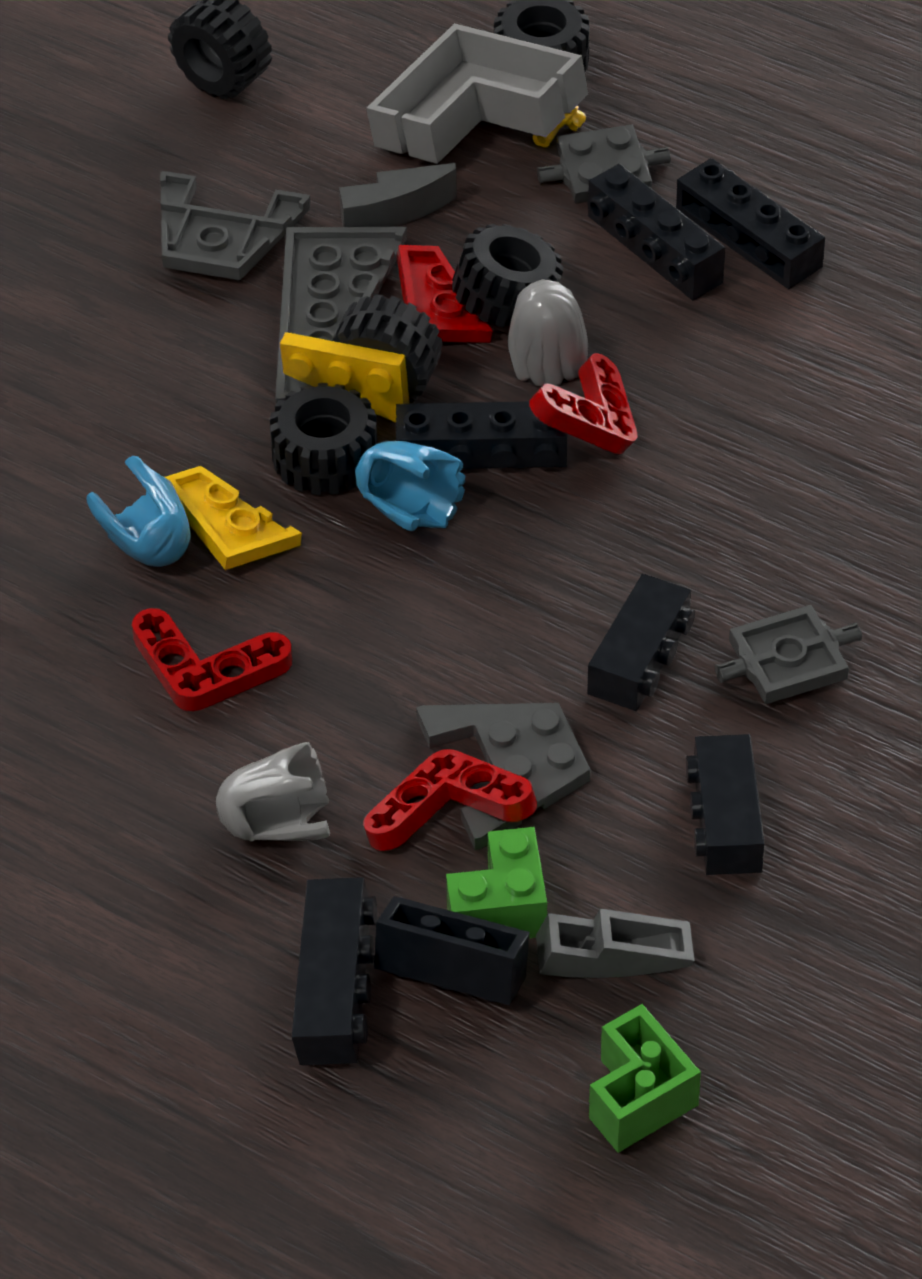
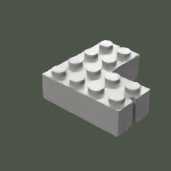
(473, 79)

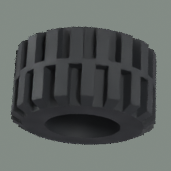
(546, 23)
(220, 46)
(498, 266)
(397, 329)
(321, 437)

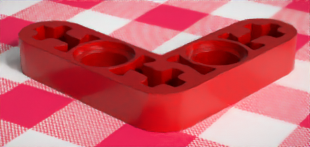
(598, 418)
(195, 672)
(441, 778)

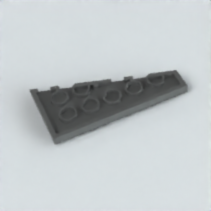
(325, 275)

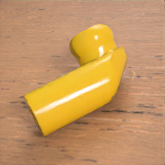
(572, 120)

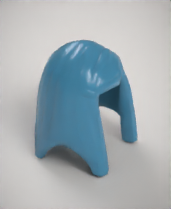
(411, 483)
(155, 525)

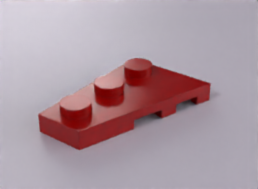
(428, 285)

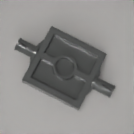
(594, 152)
(788, 654)

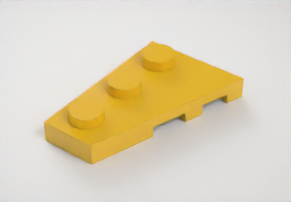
(372, 372)
(228, 524)

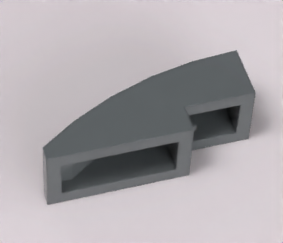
(398, 196)
(612, 945)

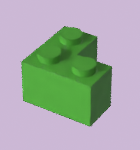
(511, 888)
(647, 1081)

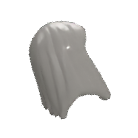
(547, 334)
(275, 797)

